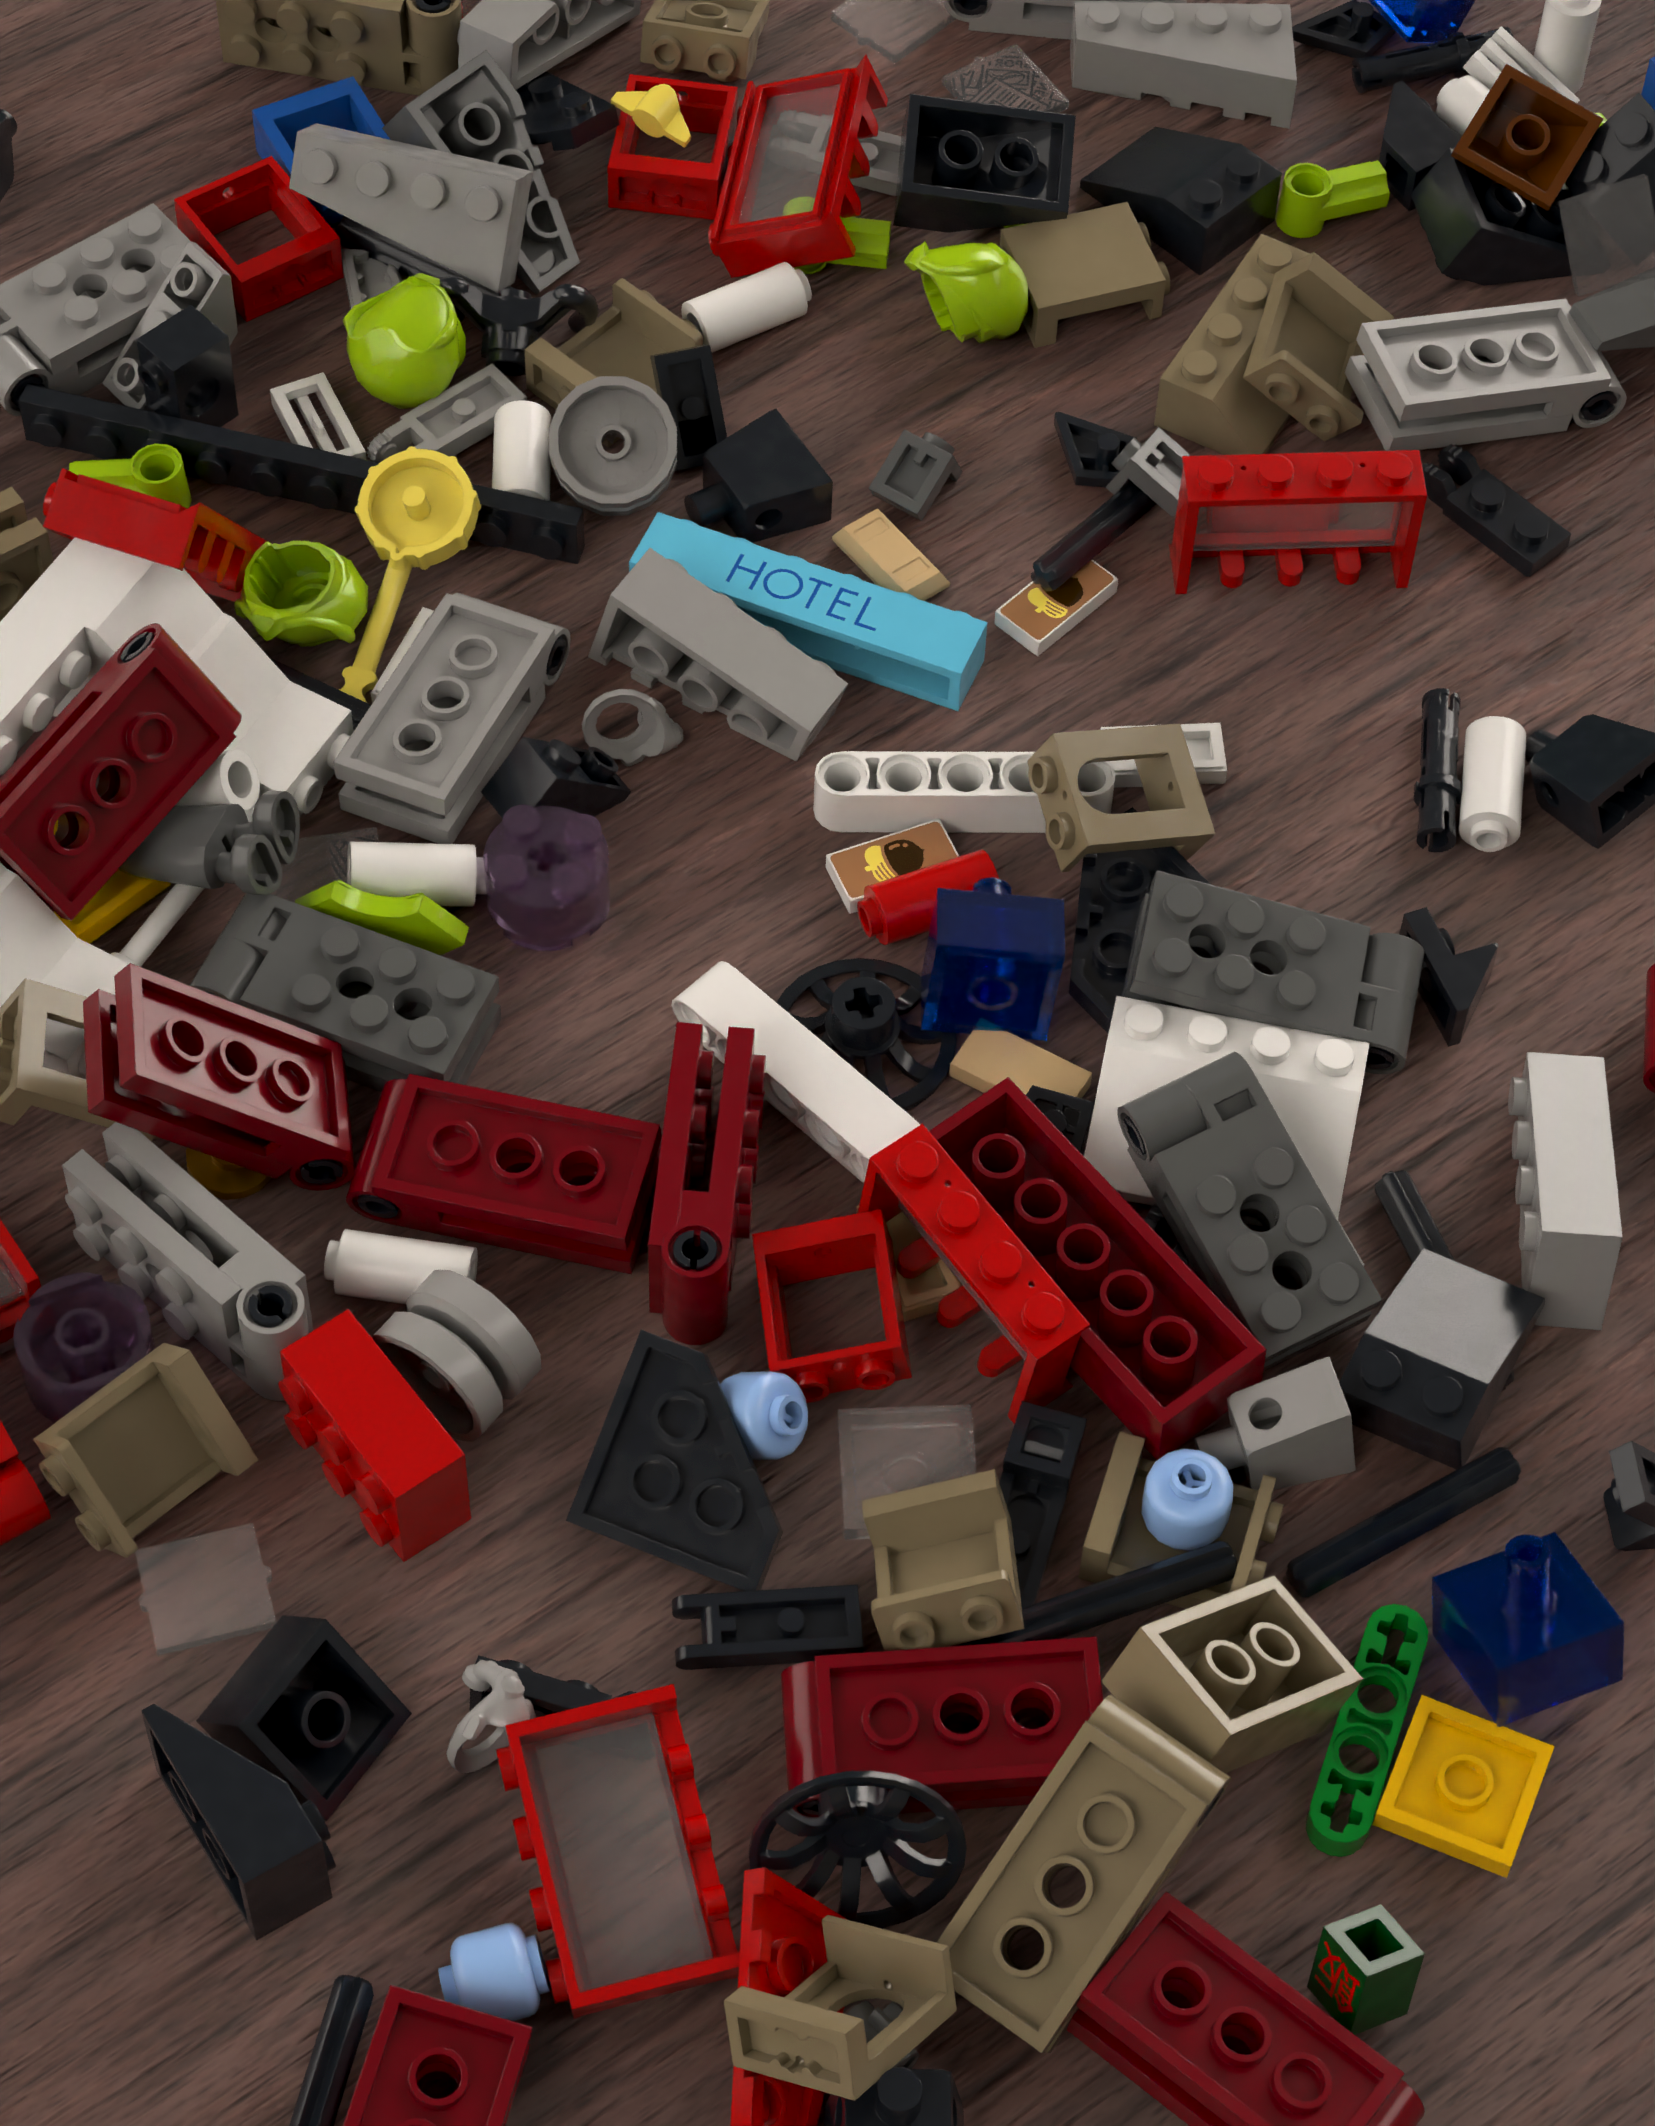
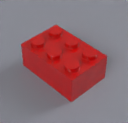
(374, 1436)

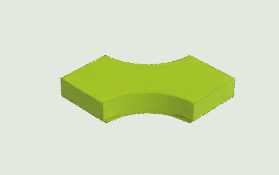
(407, 919)

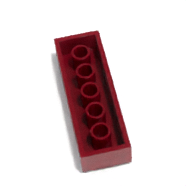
(1157, 1335)

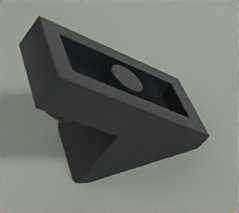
(691, 391)
(1448, 982)
(1632, 1497)

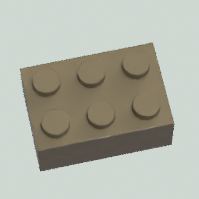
(1235, 1675)

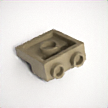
(704, 36)

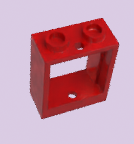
(667, 183)
(278, 274)
(823, 1251)

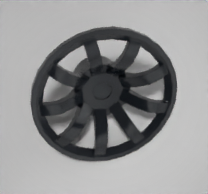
(867, 1022)
(861, 1830)

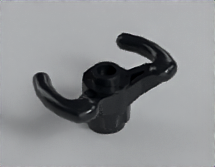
(516, 319)

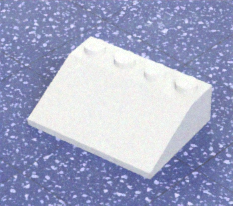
(1305, 1074)

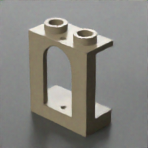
(1168, 778)
(22, 1055)
(825, 2050)

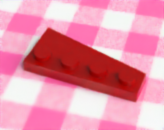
(778, 1952)

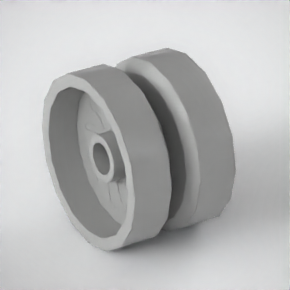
(607, 410)
(460, 1352)

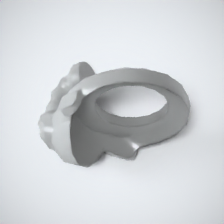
(653, 737)
(499, 1708)

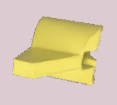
(655, 112)

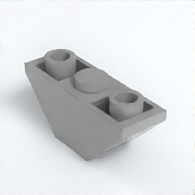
(192, 281)

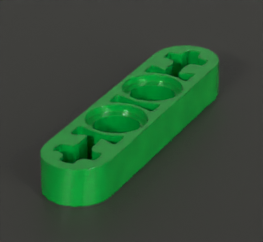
(1366, 1728)

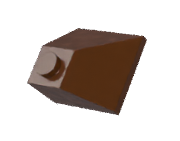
(1527, 137)

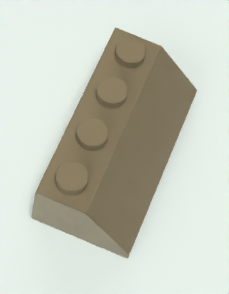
(1204, 385)

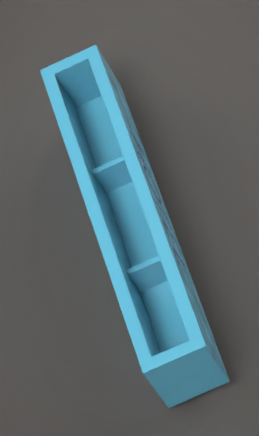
(832, 614)

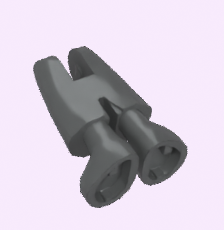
(220, 846)

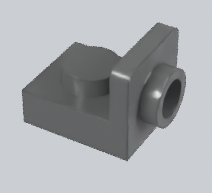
(1153, 468)
(915, 473)

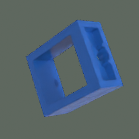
(334, 105)

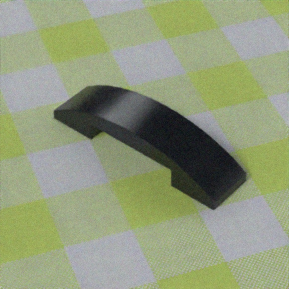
(1036, 1486)

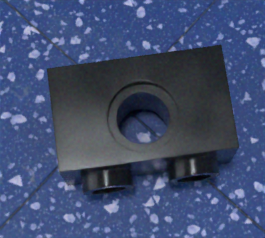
(188, 369)

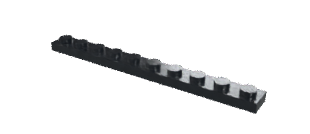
(279, 467)

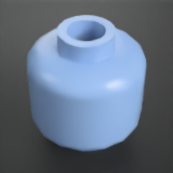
(767, 1412)
(1187, 1499)
(496, 1972)

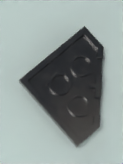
(564, 113)
(1107, 920)
(677, 1471)

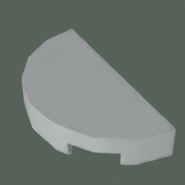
(366, 276)

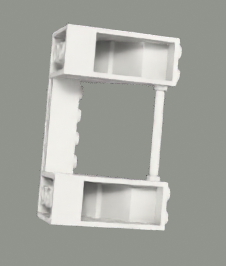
(49, 652)

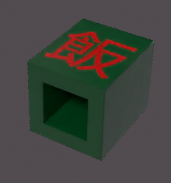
(1365, 1969)

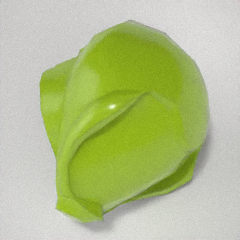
(972, 289)
(406, 342)
(302, 594)

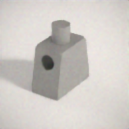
(1287, 1428)

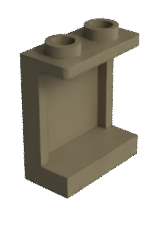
(1085, 266)
(1307, 343)
(612, 346)
(141, 1447)
(1121, 1542)
(943, 1564)

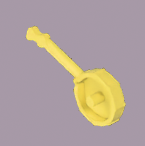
(415, 515)

